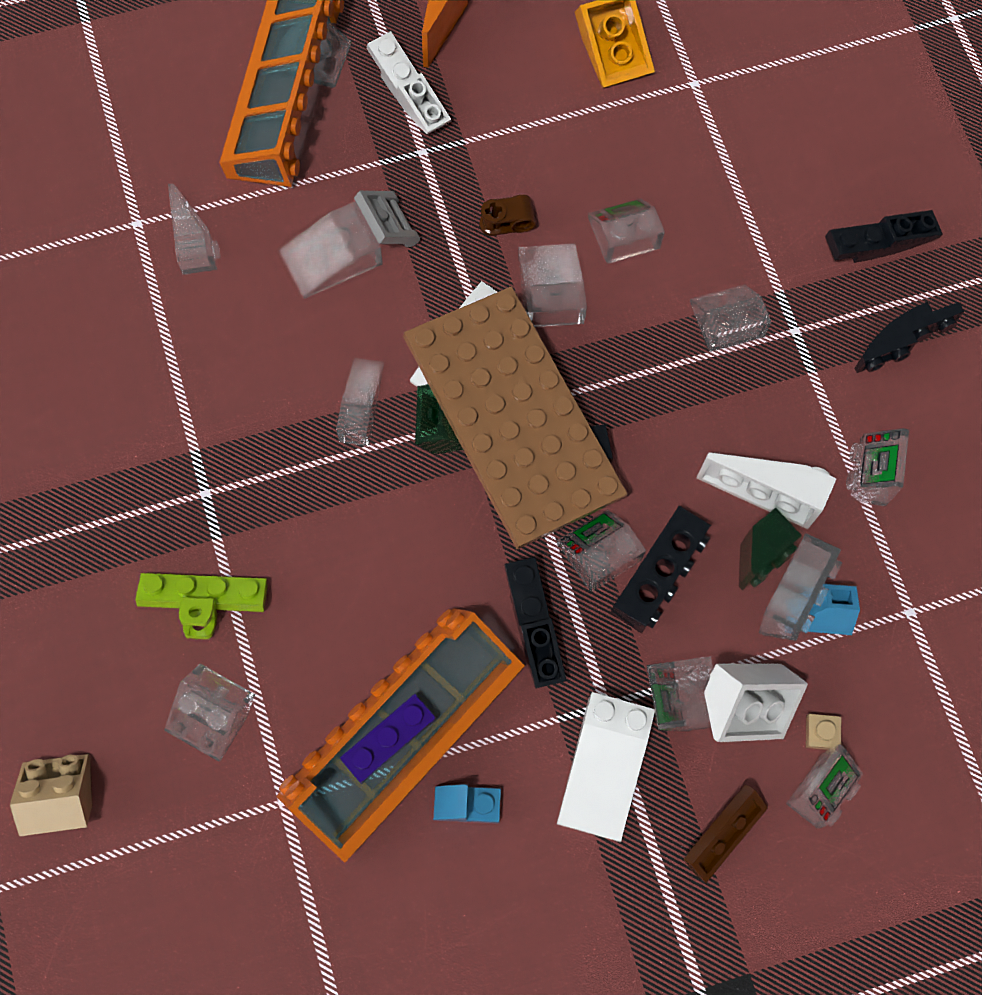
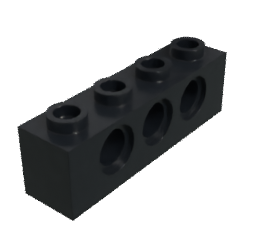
(681, 527)

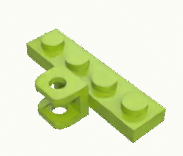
(201, 598)

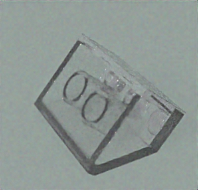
(801, 589)

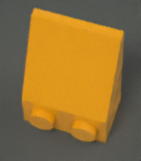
(614, 40)

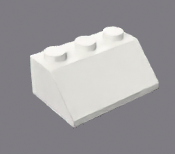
(752, 701)

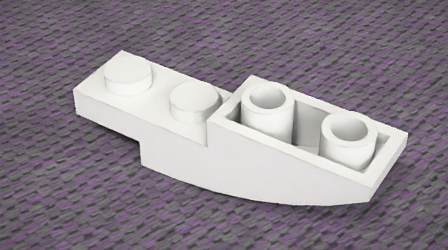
(407, 85)

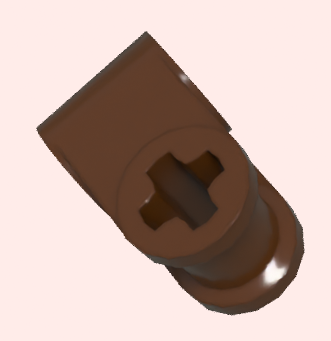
(508, 214)

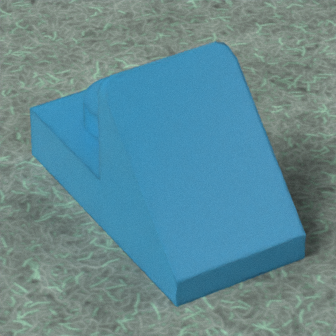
(467, 804)

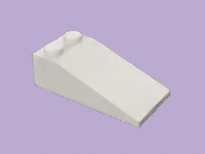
(792, 488)
(605, 766)

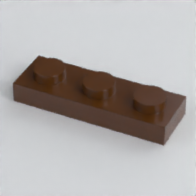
(725, 833)

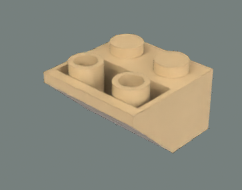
(52, 795)

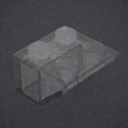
(731, 317)
(208, 711)

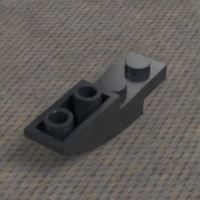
(884, 238)
(905, 331)
(534, 623)

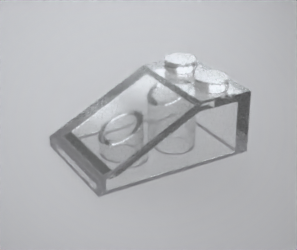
(332, 251)
(552, 285)

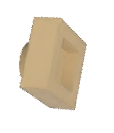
(823, 731)

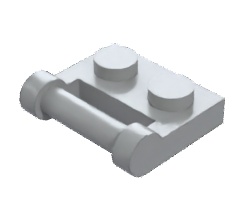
(386, 218)

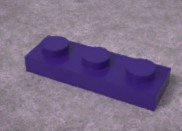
(387, 739)

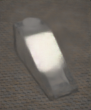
(192, 238)
(359, 402)

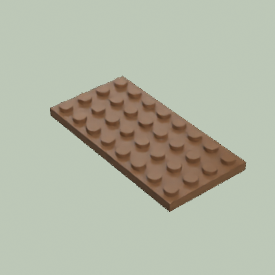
(514, 417)

